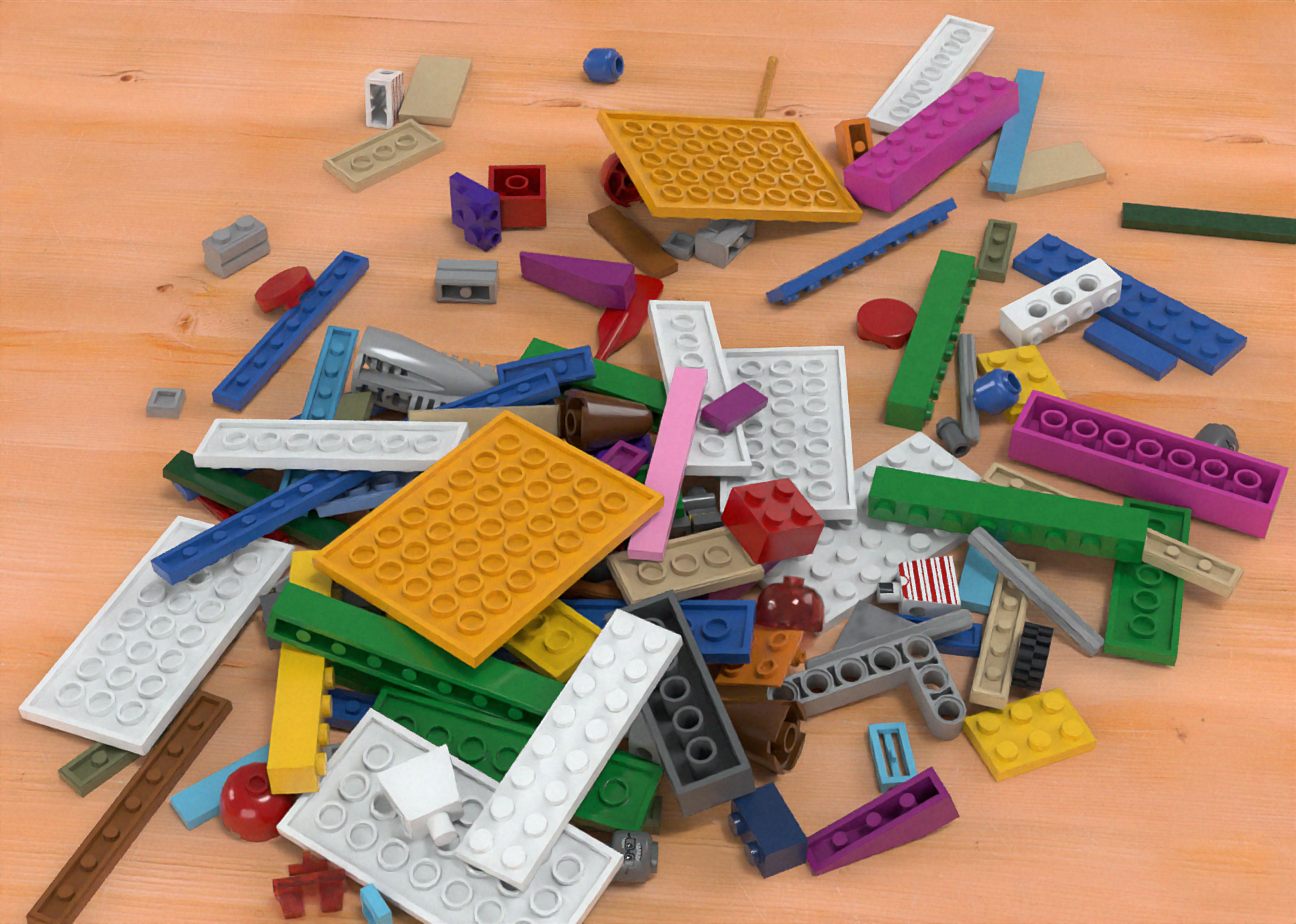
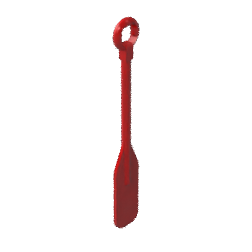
(621, 326)

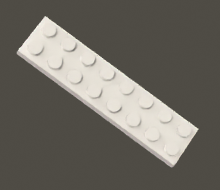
(931, 71)
(689, 339)
(328, 444)
(569, 749)

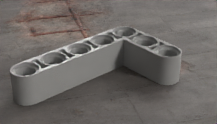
(874, 681)

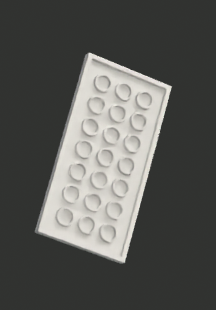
(802, 429)
(865, 550)
(154, 643)
(363, 834)

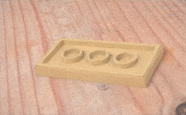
(435, 90)
(383, 155)
(1053, 170)
(690, 567)

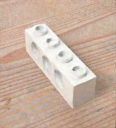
(1060, 304)

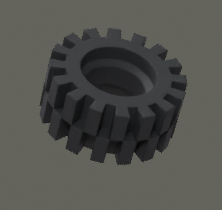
(1032, 656)

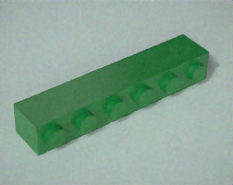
(612, 382)

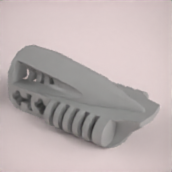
(415, 372)

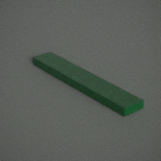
(1208, 223)
(242, 493)

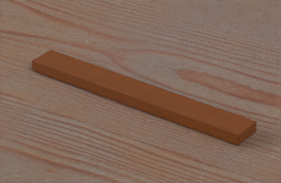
(130, 811)

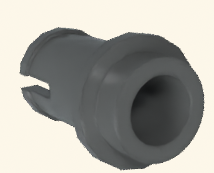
(949, 431)

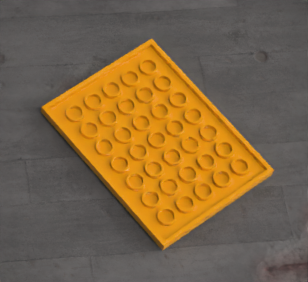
(727, 167)
(488, 536)

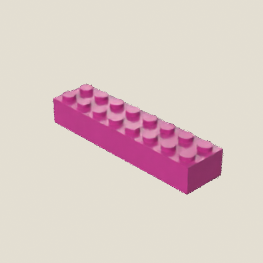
(931, 141)
(1147, 463)

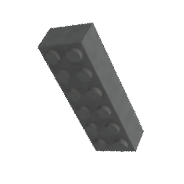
(690, 719)

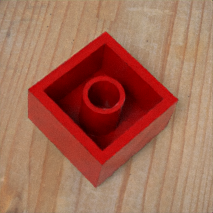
(521, 194)
(772, 520)

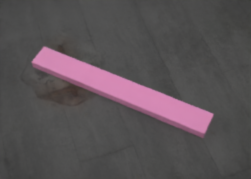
(670, 460)

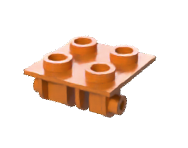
(770, 660)

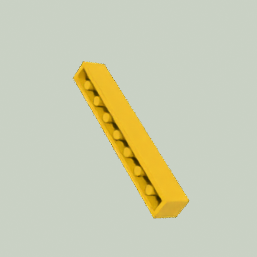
(302, 700)

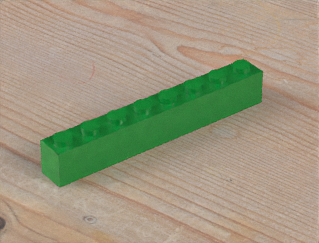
(931, 342)
(1009, 514)
(408, 658)

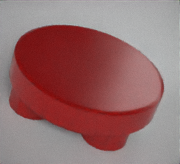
(284, 289)
(886, 322)

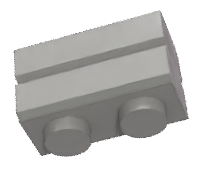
(723, 240)
(236, 246)
(467, 281)

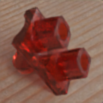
(327, 884)

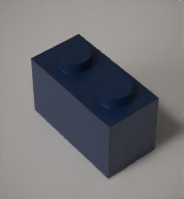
(768, 831)

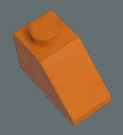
(853, 139)

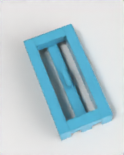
(886, 729)

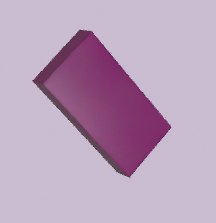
(734, 407)

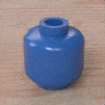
(603, 65)
(996, 391)

